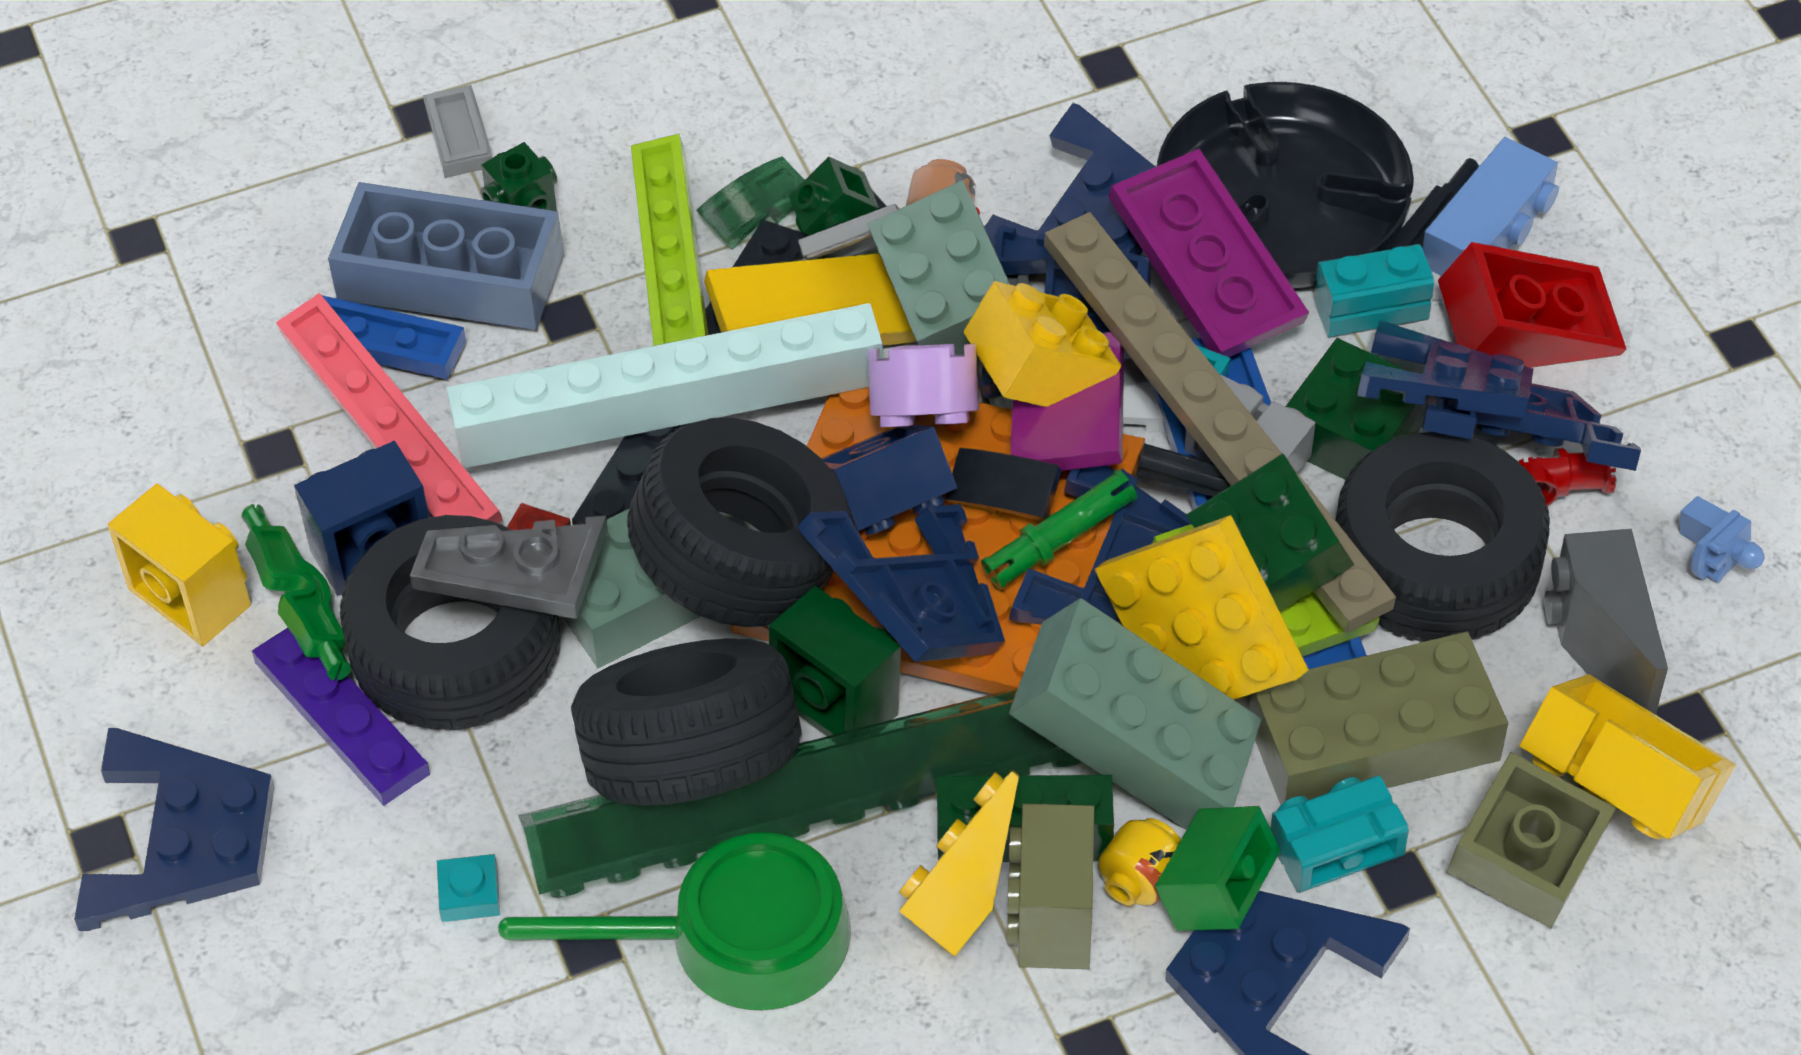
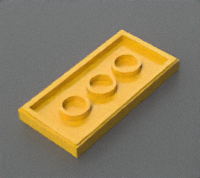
(802, 288)

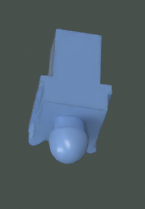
(1721, 540)

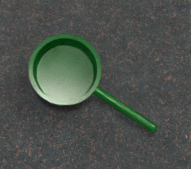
(752, 924)

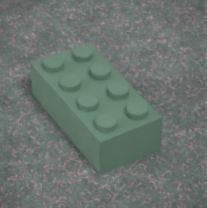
(1134, 714)

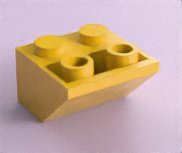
(1038, 344)

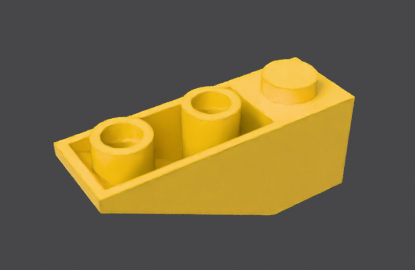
(963, 883)

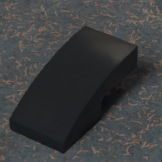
(1004, 483)

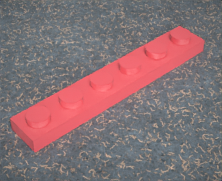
(381, 408)

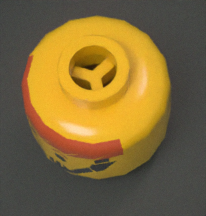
(1136, 860)

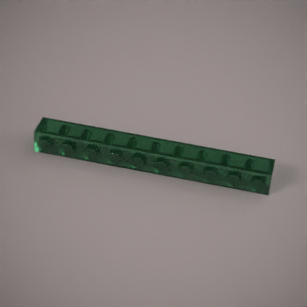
(822, 781)

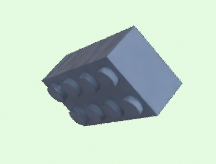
(446, 255)

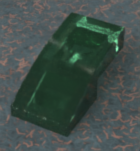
(749, 199)

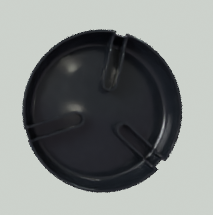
(1304, 168)

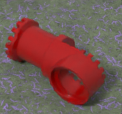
(1567, 473)

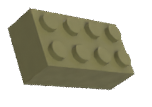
(1382, 715)

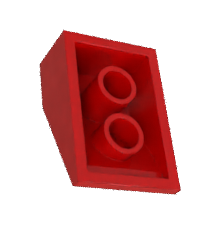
(1529, 307)

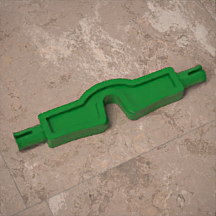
(306, 595)

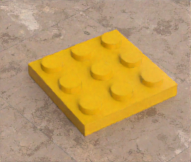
(1205, 608)

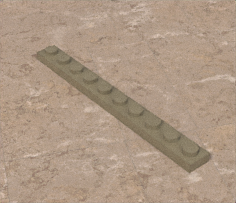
(1196, 392)

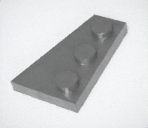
(521, 569)

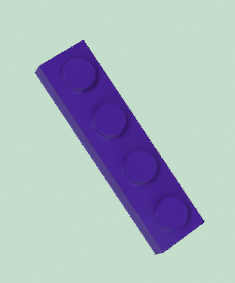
(343, 718)

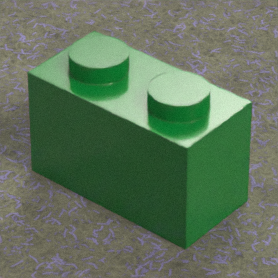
(1218, 868)

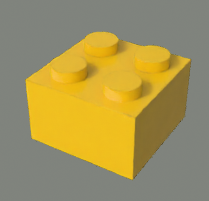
(180, 563)

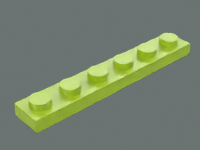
(668, 240)

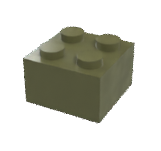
(1530, 839)
(1052, 886)

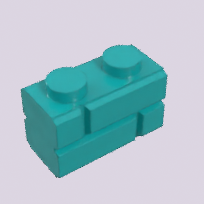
(1373, 288)
(1338, 832)

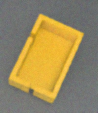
(1626, 756)

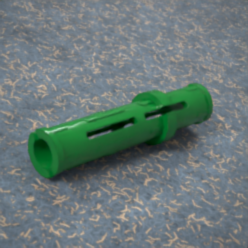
(1059, 529)

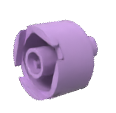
(923, 383)

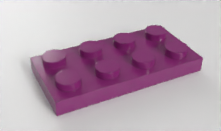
(1208, 254)

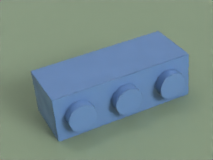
(1494, 204)

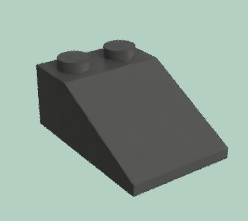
(1607, 614)

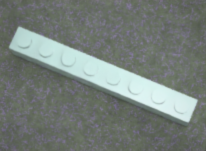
(663, 385)

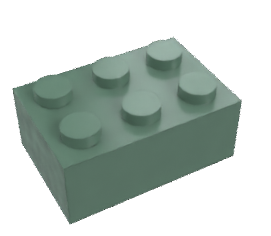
(938, 263)
(622, 603)

